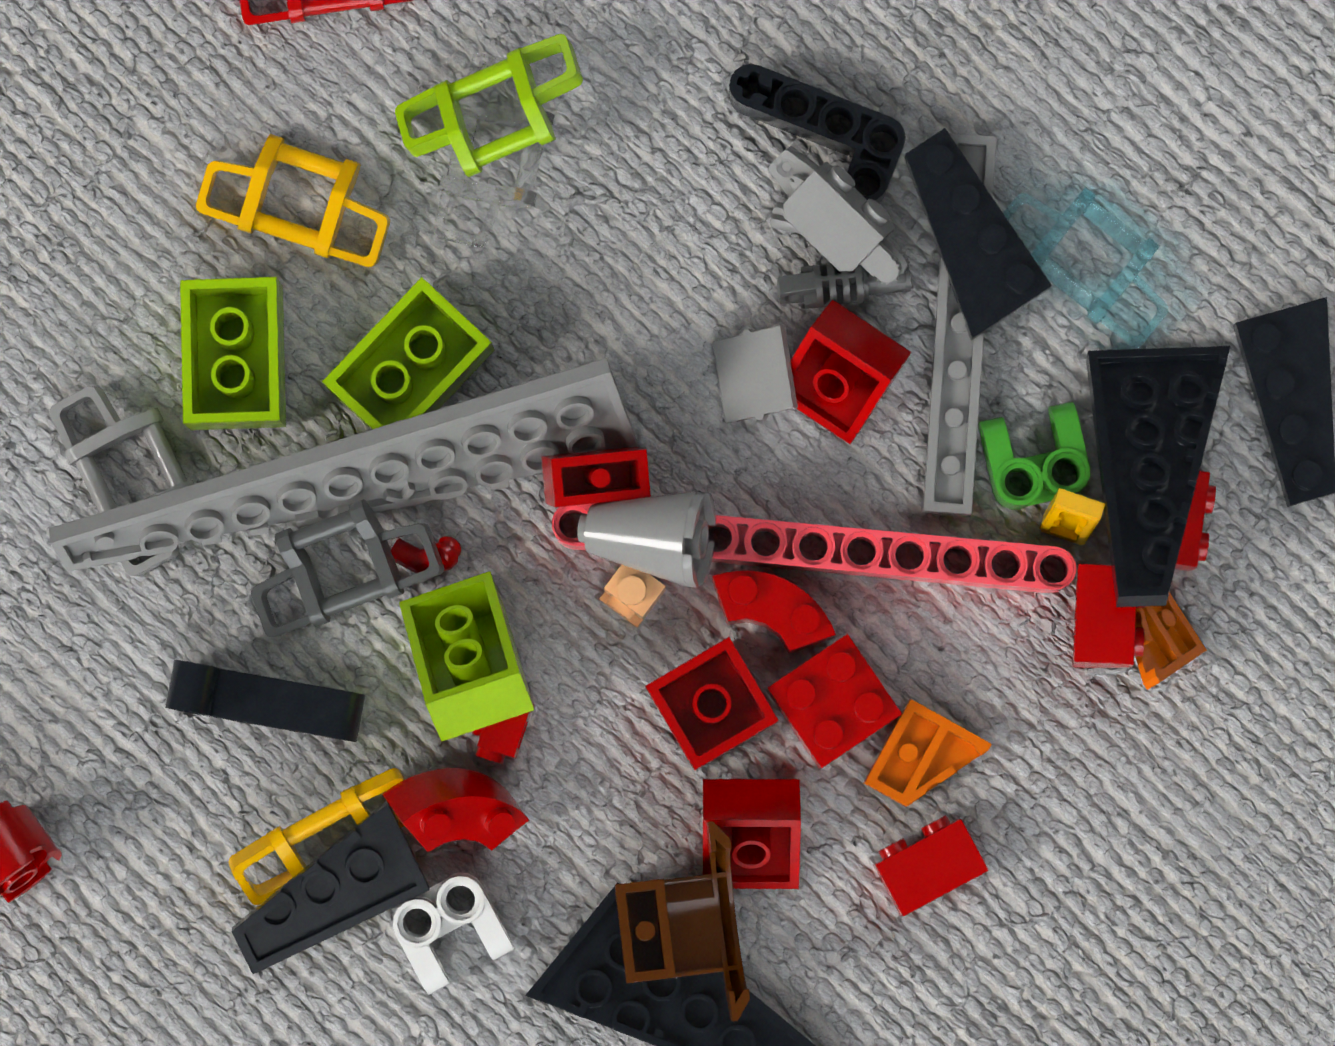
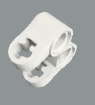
(444, 920)

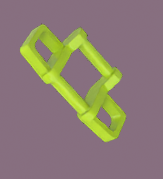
(531, 98)

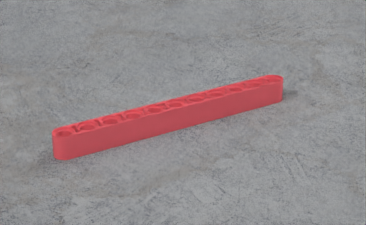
(884, 543)

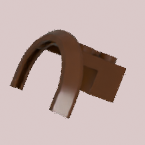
(685, 926)

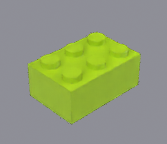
(233, 353)
(409, 360)
(465, 656)

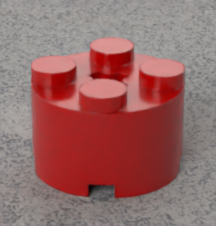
(23, 850)

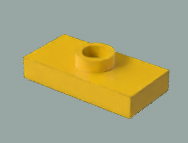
(1071, 516)

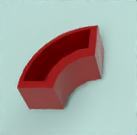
(775, 605)
(455, 806)

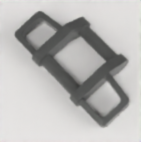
(319, 609)

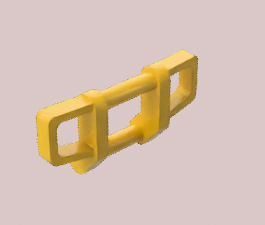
(321, 241)
(284, 839)

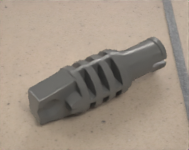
(821, 284)

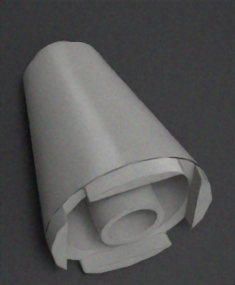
(654, 535)

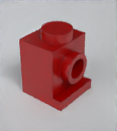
(502, 738)

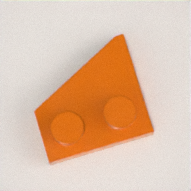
(1167, 641)
(921, 754)

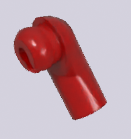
(416, 559)

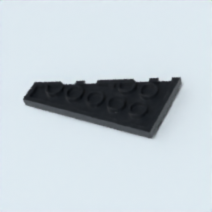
(663, 1012)

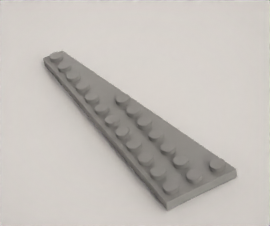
(388, 466)

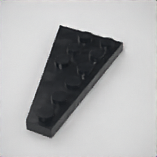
(1150, 441)

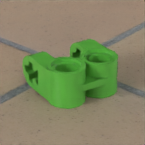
(1037, 468)

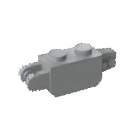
(837, 217)

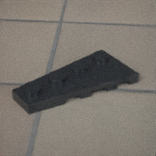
(979, 247)
(1291, 384)
(341, 888)

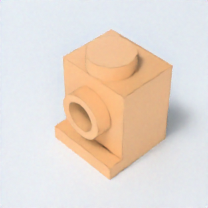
(632, 594)

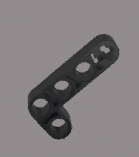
(812, 124)
(264, 701)

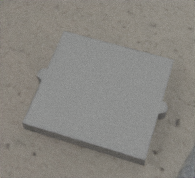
(755, 374)

